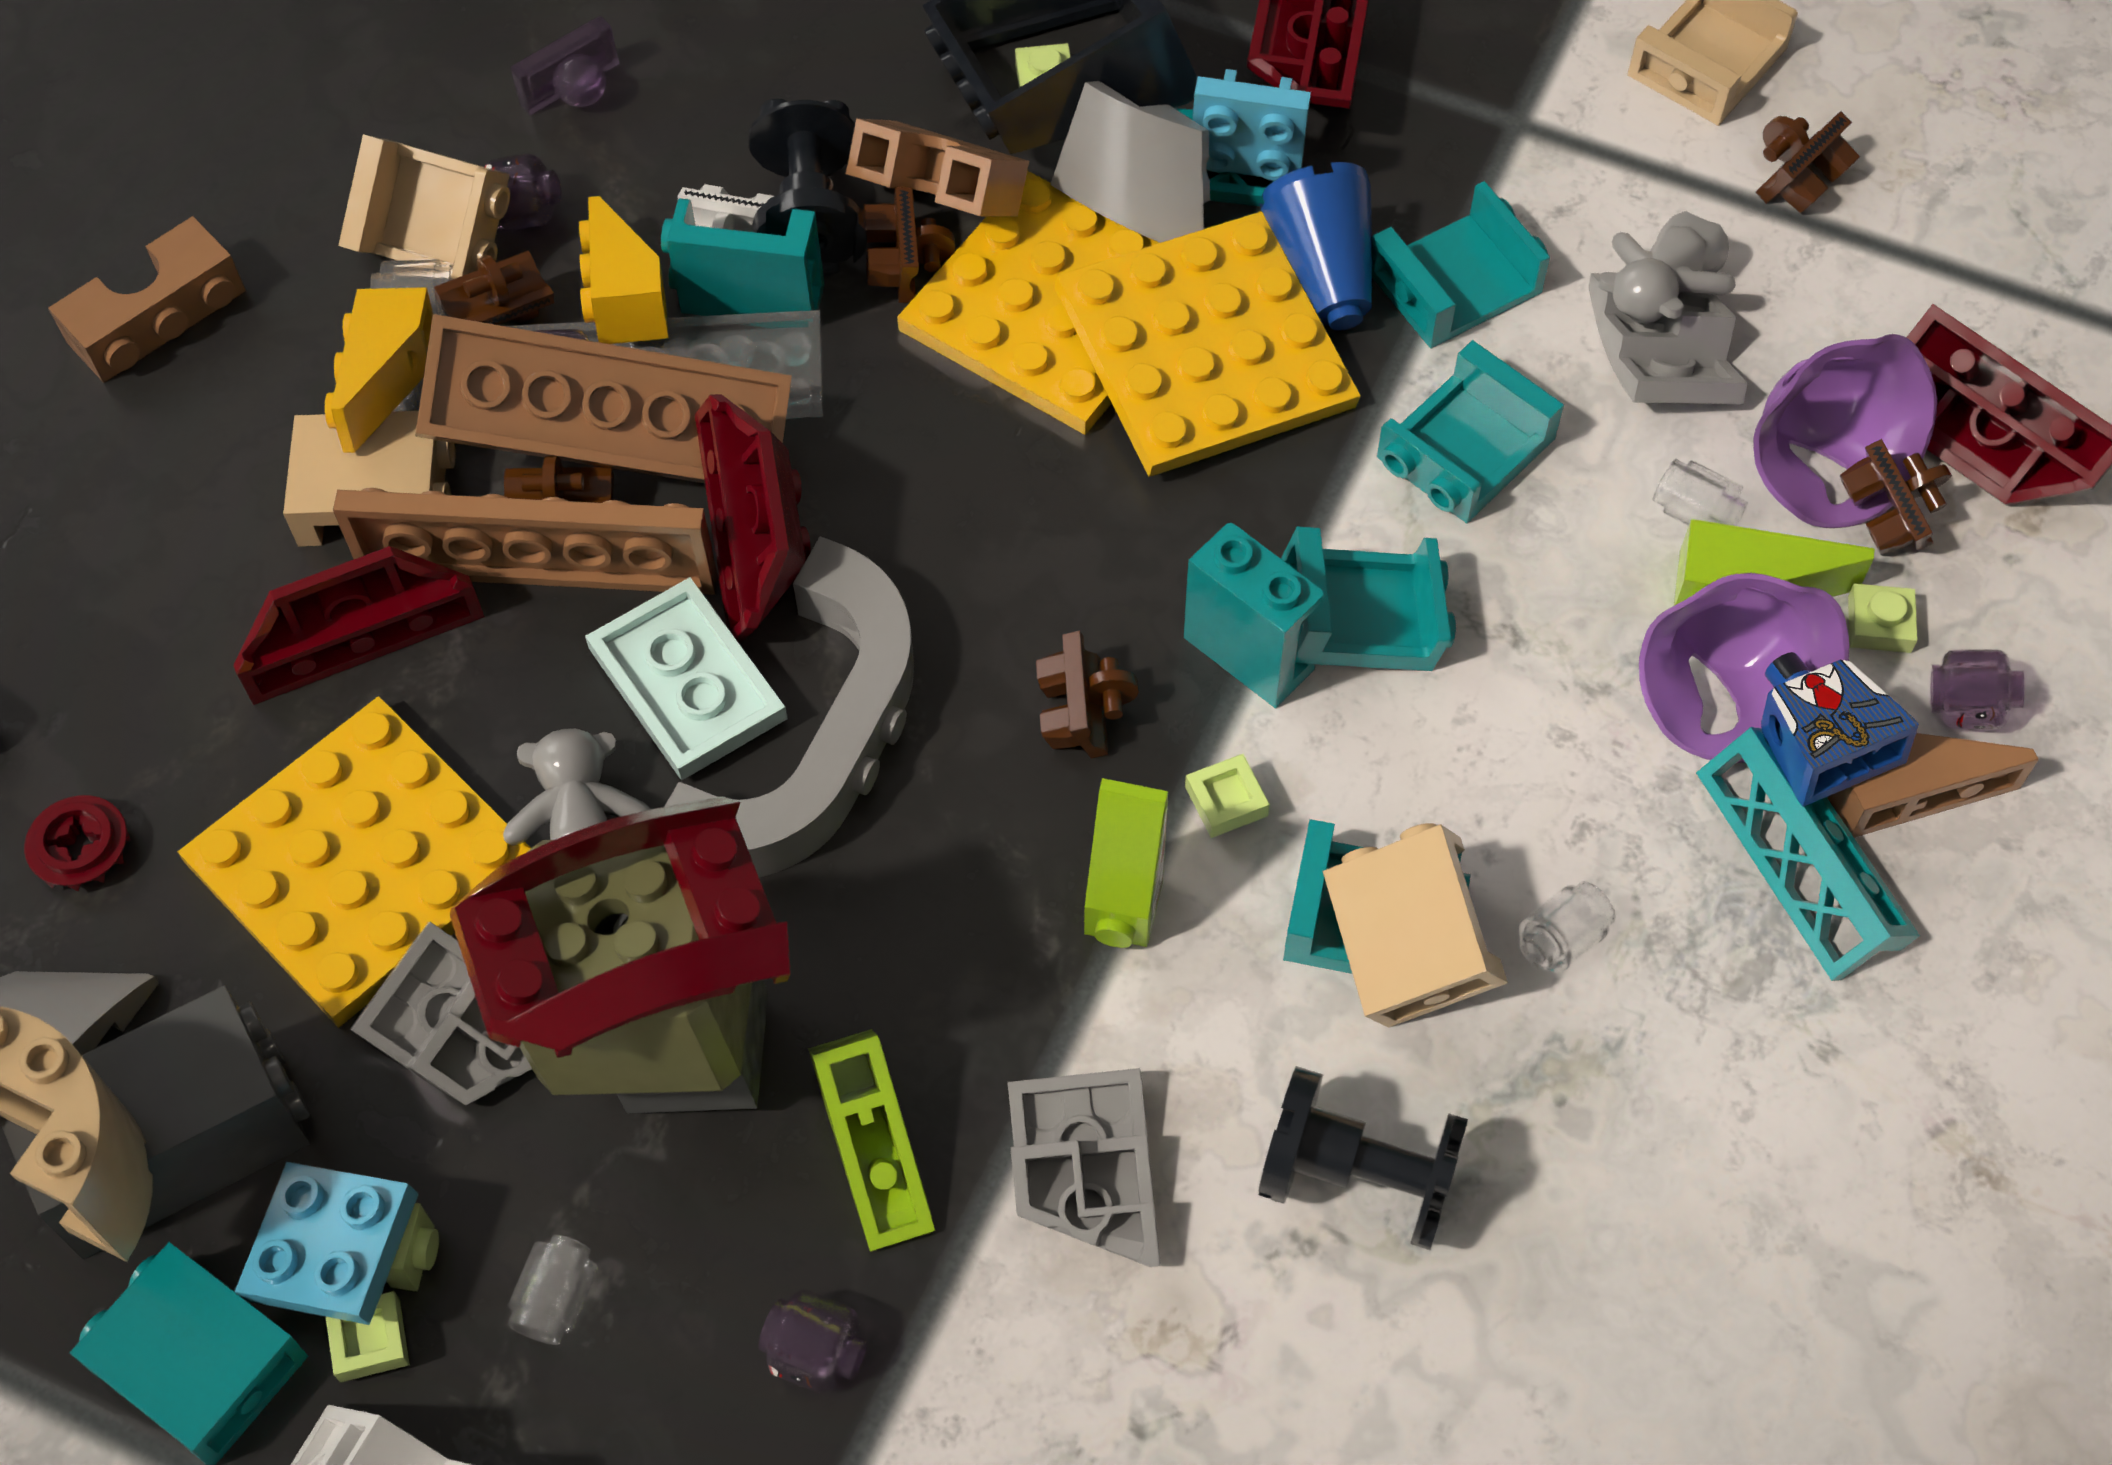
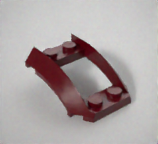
(721, 891)

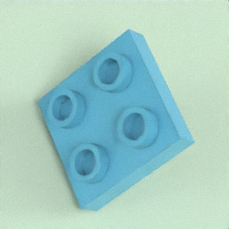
(1252, 125)
(327, 1243)

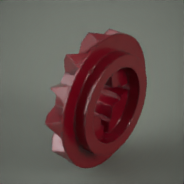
(59, 828)

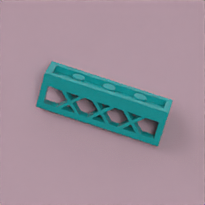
(1828, 846)

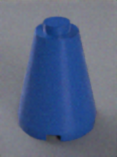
(1326, 238)

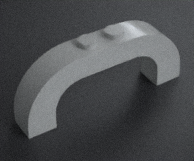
(842, 761)

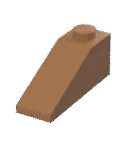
(1936, 778)

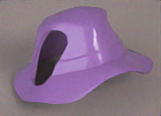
(1837, 408)
(1736, 632)

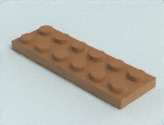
(581, 398)
(535, 539)

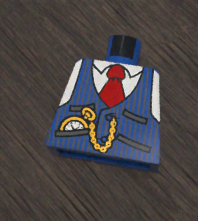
(1832, 727)

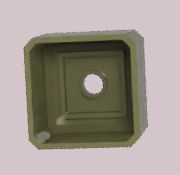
(670, 1051)

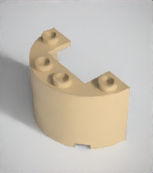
(85, 1140)

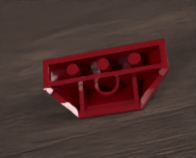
(1312, 44)
(2005, 421)
(750, 511)
(350, 619)

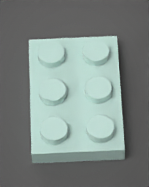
(686, 678)

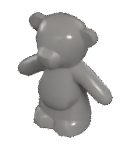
(1681, 260)
(570, 772)

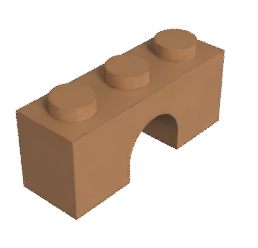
(952, 169)
(119, 329)

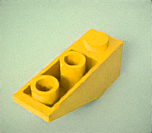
(620, 279)
(380, 360)

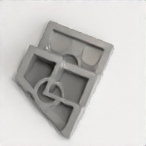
(1136, 164)
(1671, 357)
(78, 1002)
(434, 1024)
(1086, 1160)

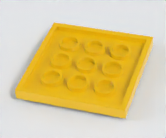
(999, 305)
(1206, 343)
(351, 856)

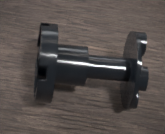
(804, 145)
(1334, 1148)

